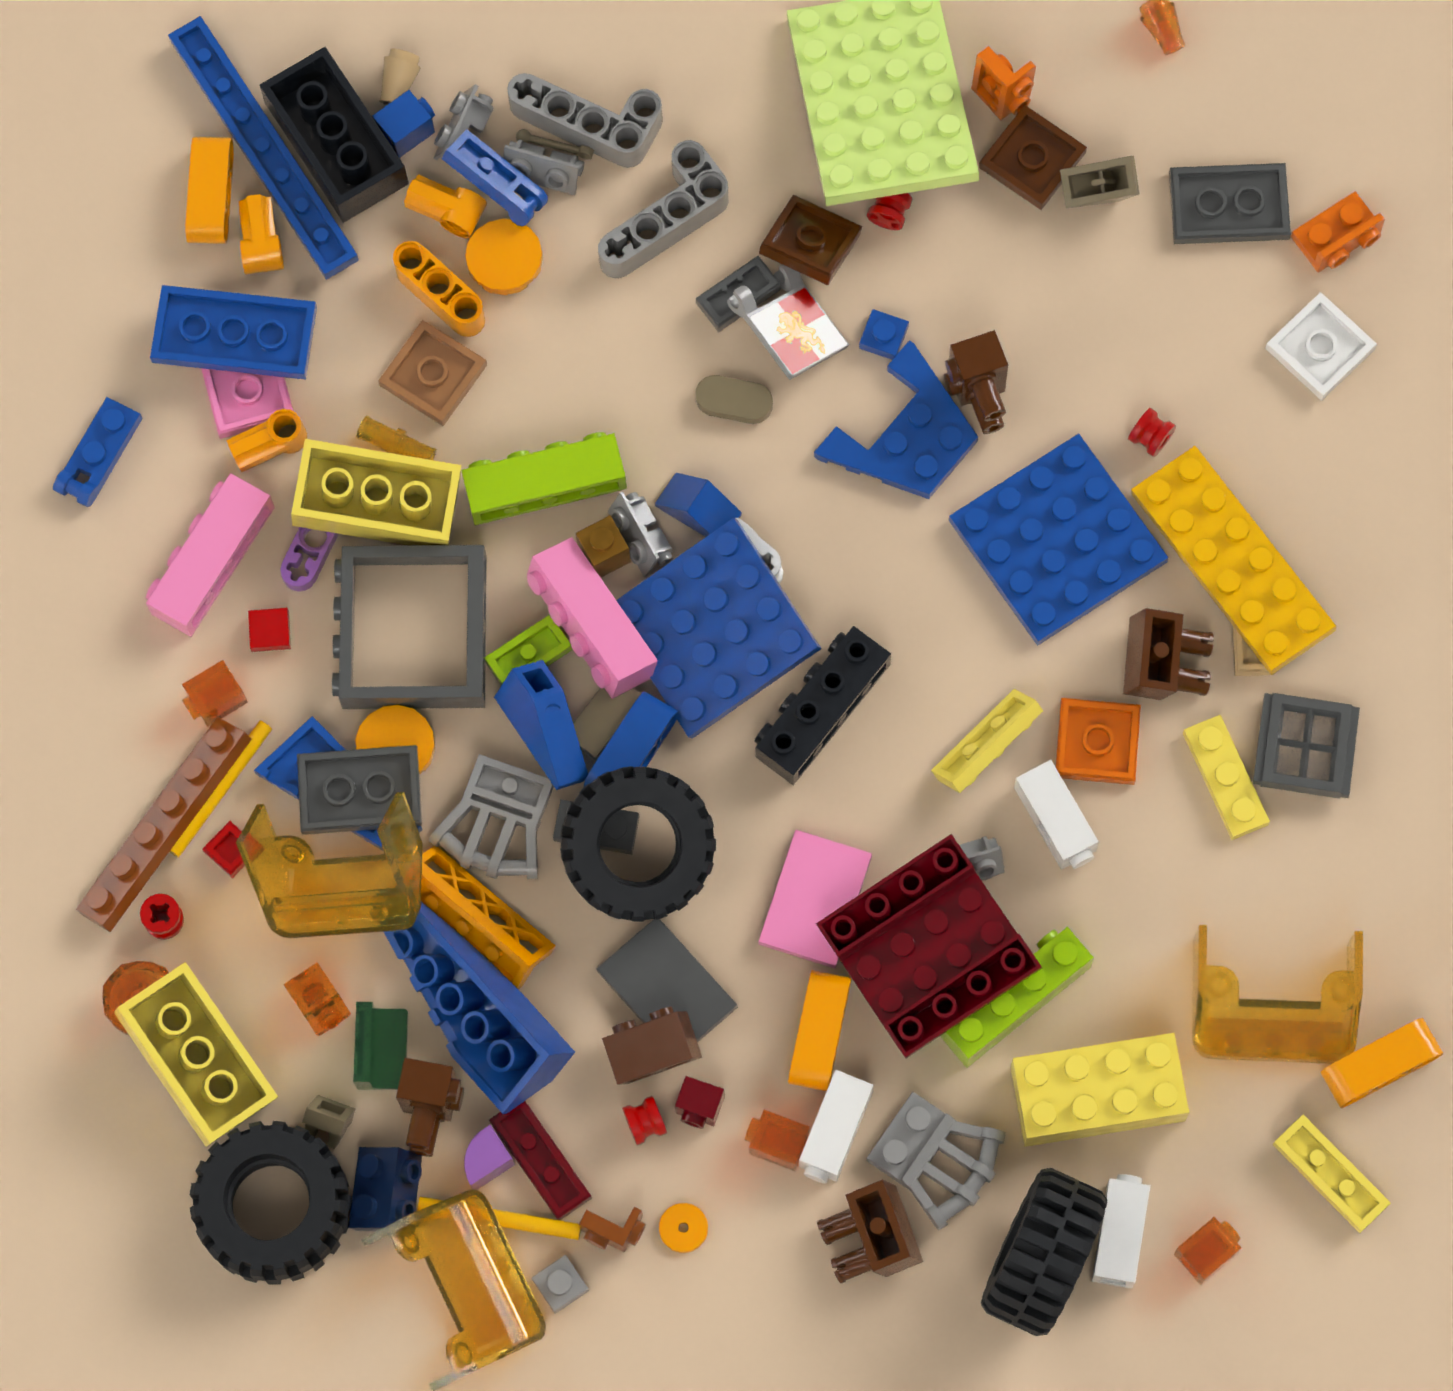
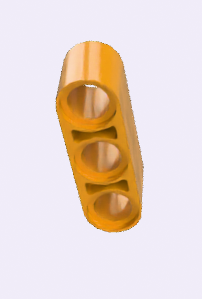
(209, 190)
(433, 272)
(819, 1030)
(1381, 1062)

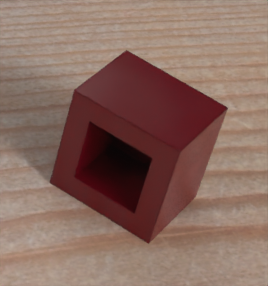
(699, 1103)

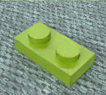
(537, 643)

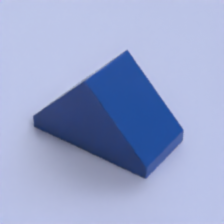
(696, 504)

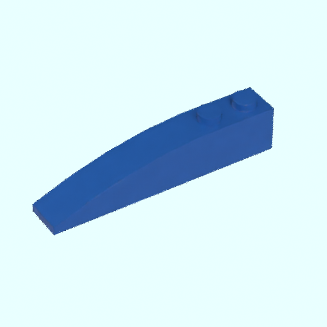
(484, 1017)

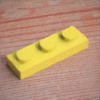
(987, 740)
(1226, 777)
(1331, 1173)

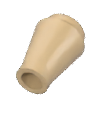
(398, 74)

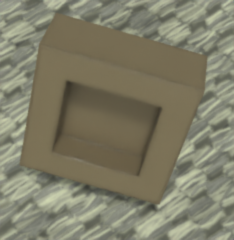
(330, 1117)

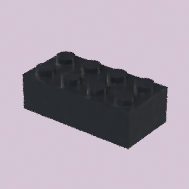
(334, 134)

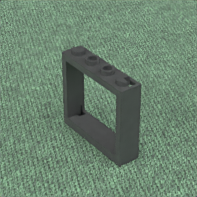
(411, 696)

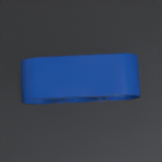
(636, 737)

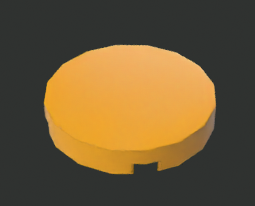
(504, 256)
(397, 727)

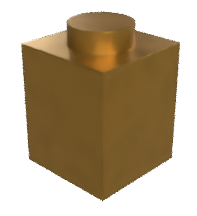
(604, 546)

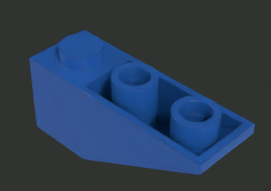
(543, 721)

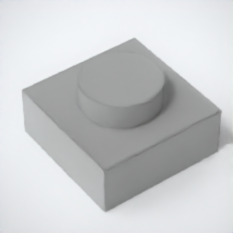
(560, 1284)

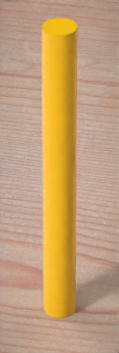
(258, 736)
(525, 1222)

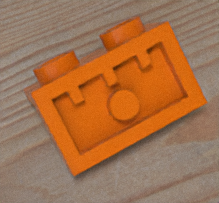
(999, 86)
(1337, 232)

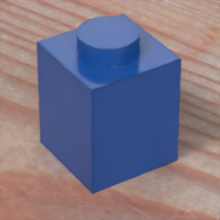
(405, 122)

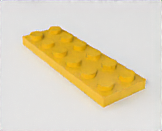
(1233, 560)

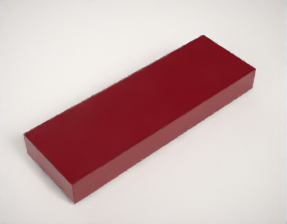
(541, 1160)

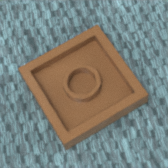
(432, 373)

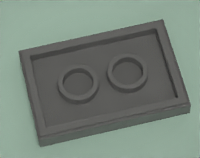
(1229, 203)
(356, 787)
(661, 973)

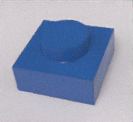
(883, 334)

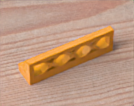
(471, 918)

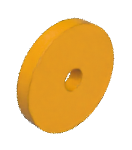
(683, 1241)

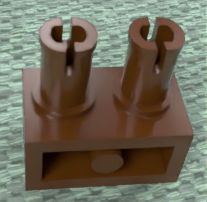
(978, 376)
(1154, 656)
(431, 1096)
(883, 1228)

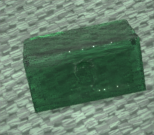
(379, 1046)

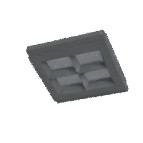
(1306, 745)

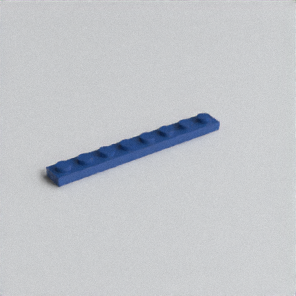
(263, 148)

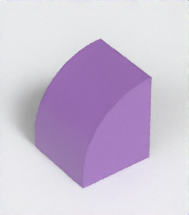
(486, 1158)

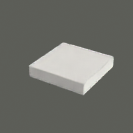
(1321, 346)

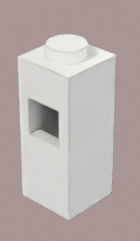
(1056, 816)
(835, 1127)
(1121, 1231)

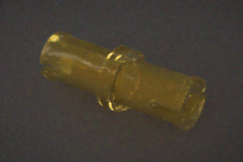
(393, 440)

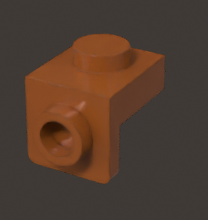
(603, 1232)

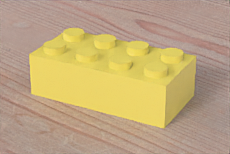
(375, 494)
(195, 1054)
(1099, 1089)

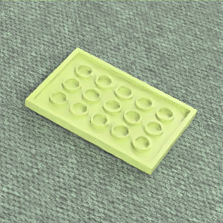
(881, 98)

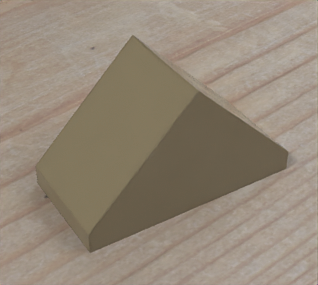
(1100, 182)

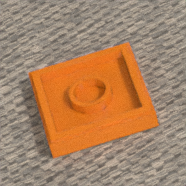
(1098, 741)

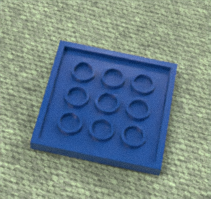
(1058, 539)
(717, 627)

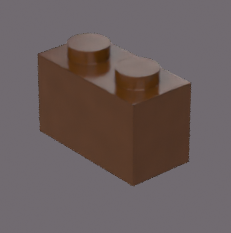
(651, 1046)

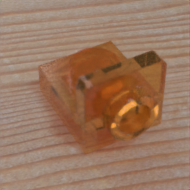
(317, 999)

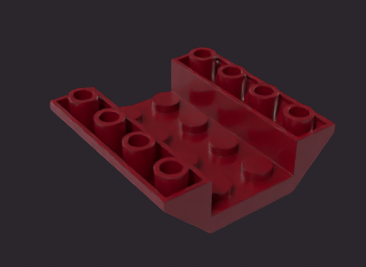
(928, 946)

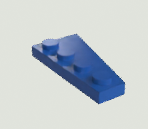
(282, 765)

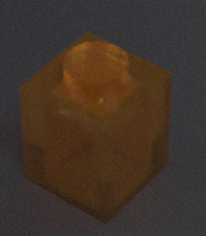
(213, 694)
(777, 1139)
(1208, 1249)

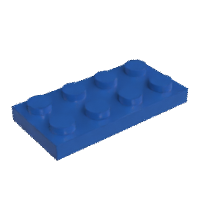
(233, 332)

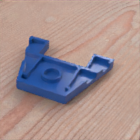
(921, 441)

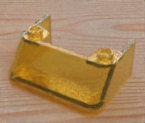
(335, 894)
(1275, 1028)
(474, 1277)

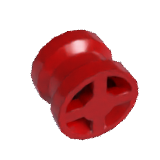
(889, 211)
(1152, 432)
(167, 922)
(644, 1120)

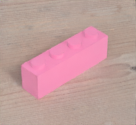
(209, 554)
(591, 618)

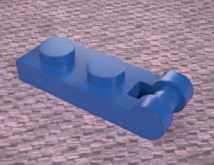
(496, 177)
(98, 451)

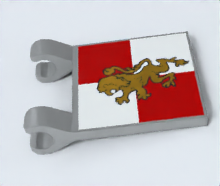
(790, 326)

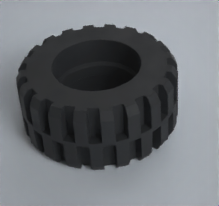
(677, 882)
(235, 1161)
(1044, 1252)

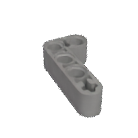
(584, 113)
(658, 218)

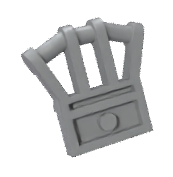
(508, 795)
(912, 1143)

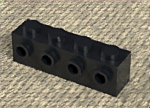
(822, 704)

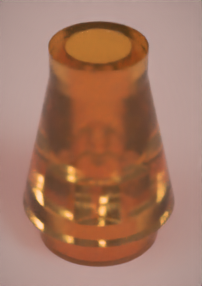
(1163, 24)

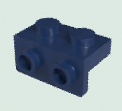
(384, 1187)

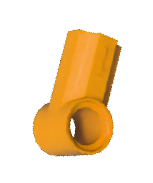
(454, 209)
(260, 244)
(263, 442)

